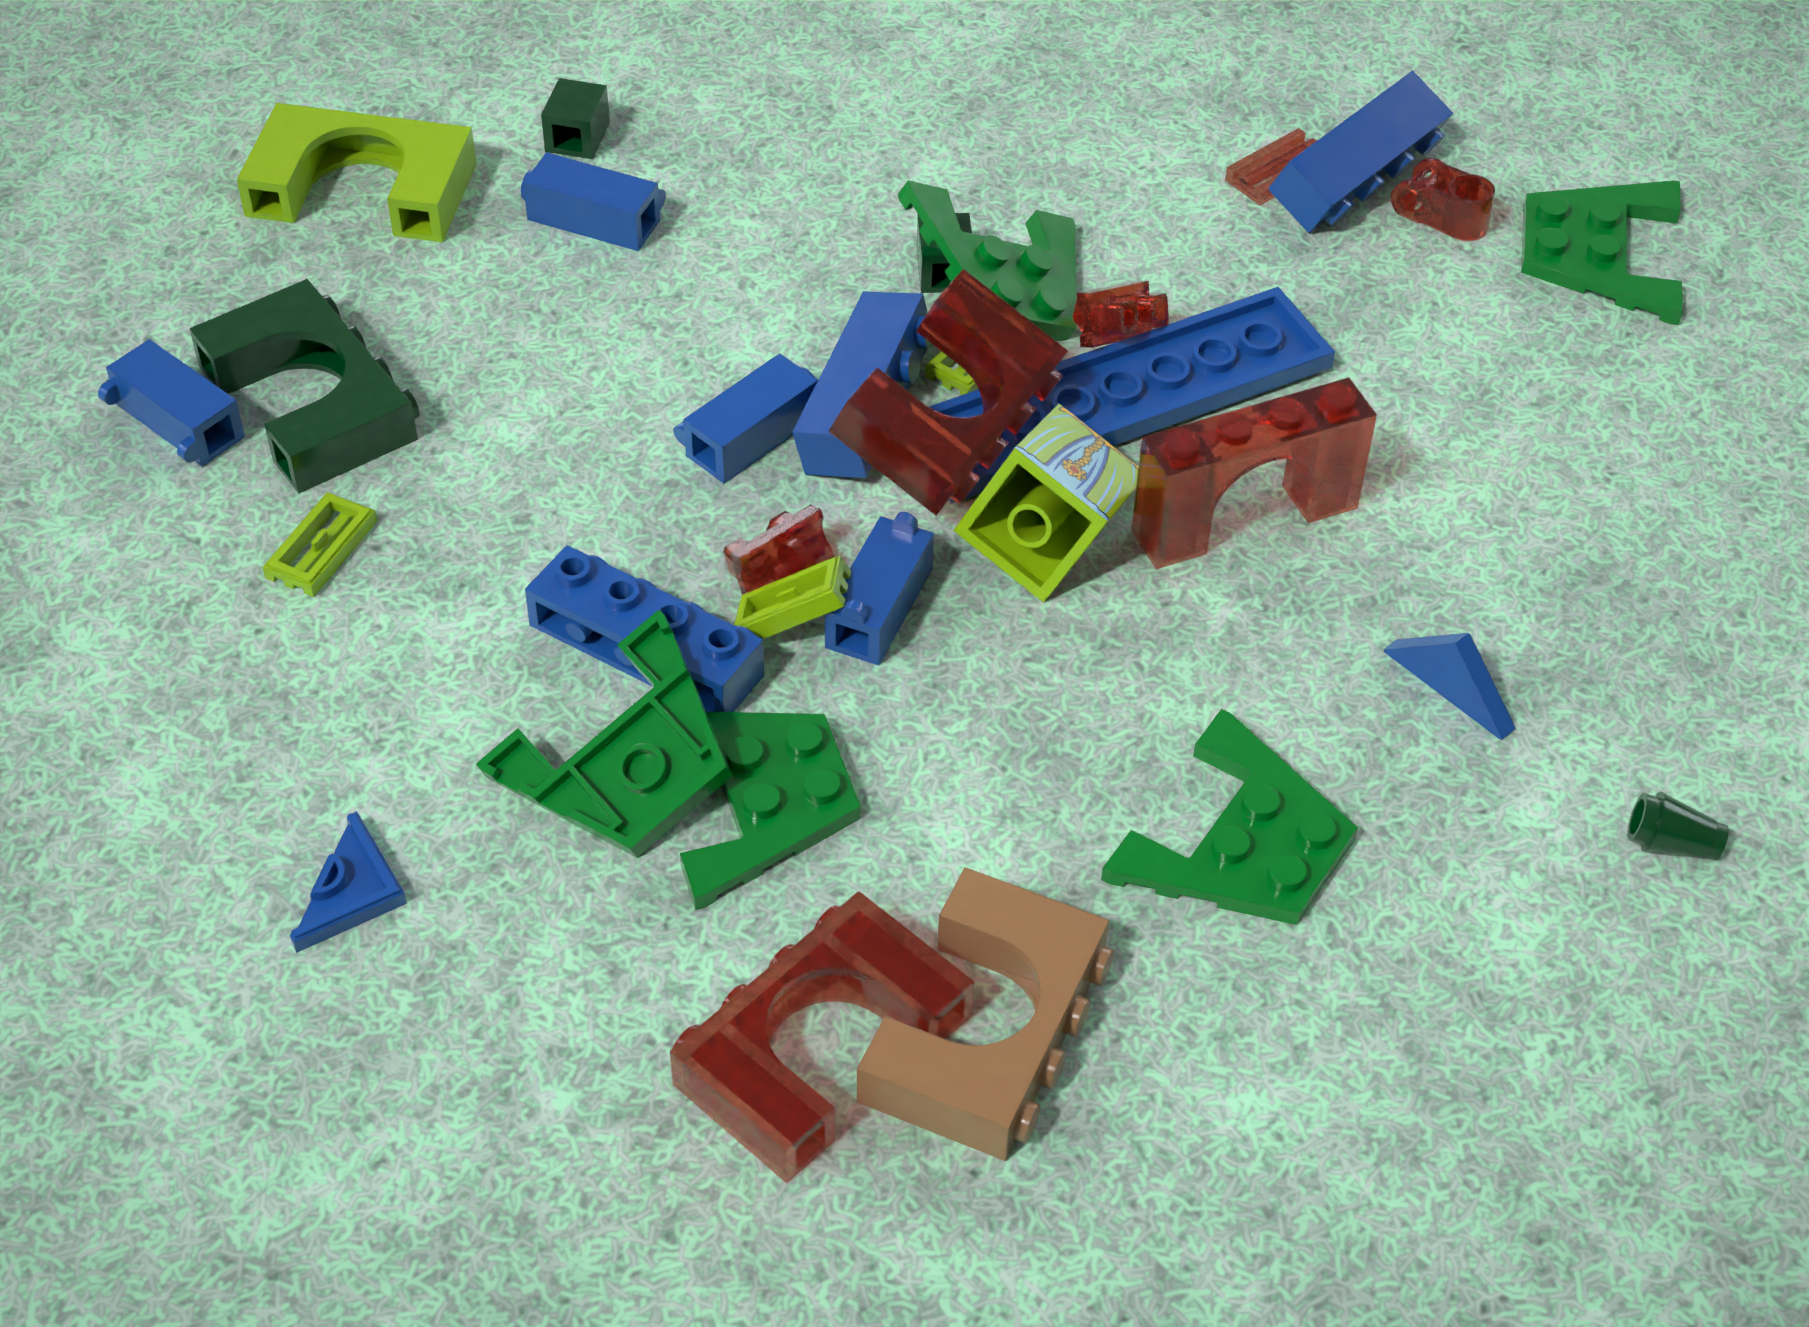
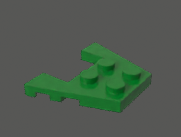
(1582, 242)
(1030, 278)
(638, 770)
(782, 793)
(1264, 850)

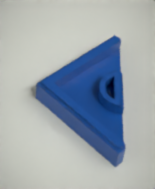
(1457, 673)
(349, 889)

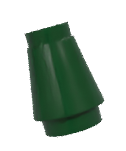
(1675, 828)

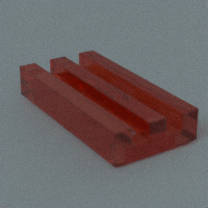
(1265, 164)

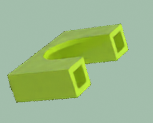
(309, 142)

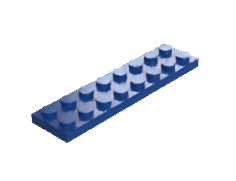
(1173, 372)

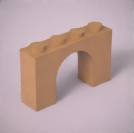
(989, 1090)

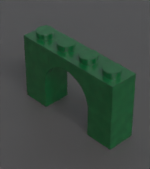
(305, 331)

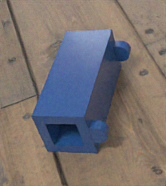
(592, 201)
(173, 402)
(747, 418)
(881, 588)

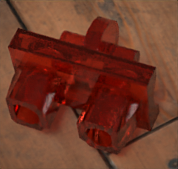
(1118, 313)
(783, 549)

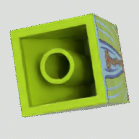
(1049, 502)

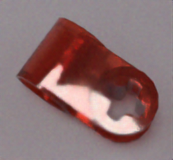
(1450, 200)

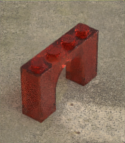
(934, 452)
(1188, 468)
(849, 957)

